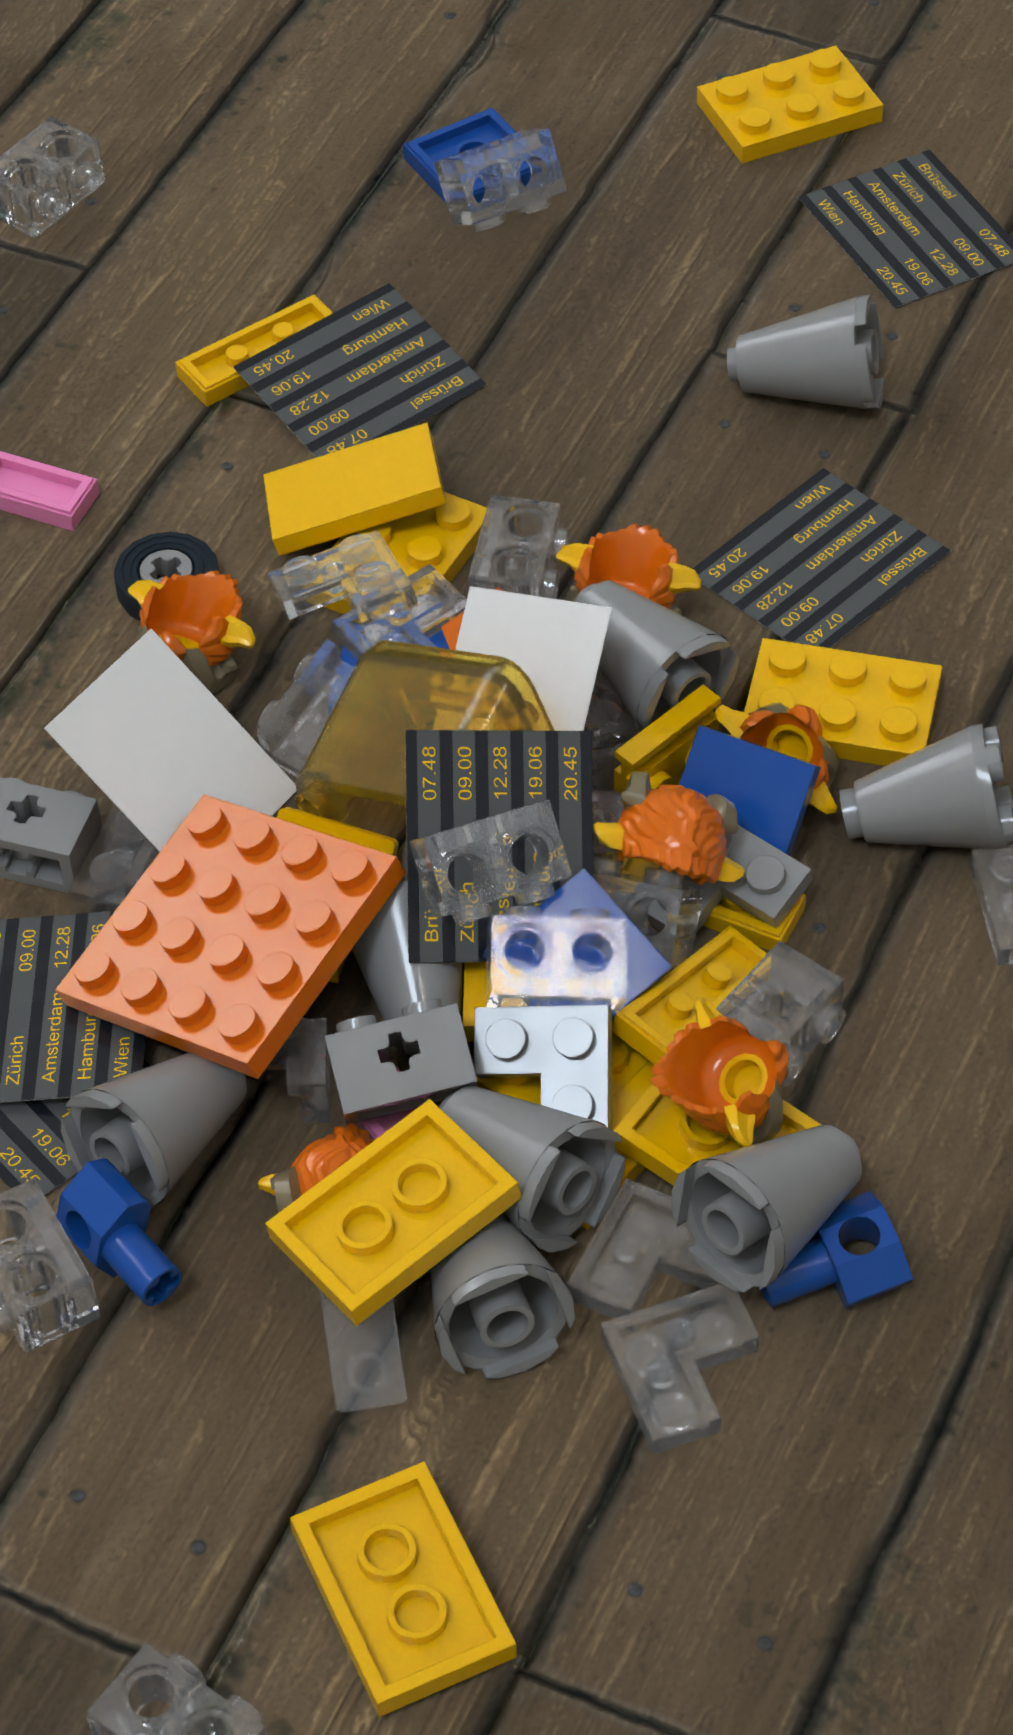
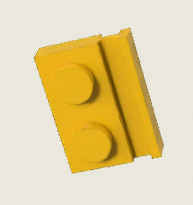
(667, 741)

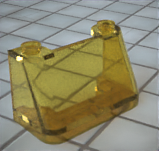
(402, 690)

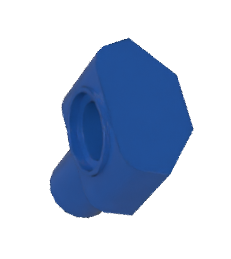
(110, 1225)
(827, 1263)

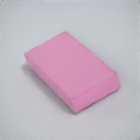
(45, 491)

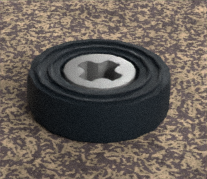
(159, 555)

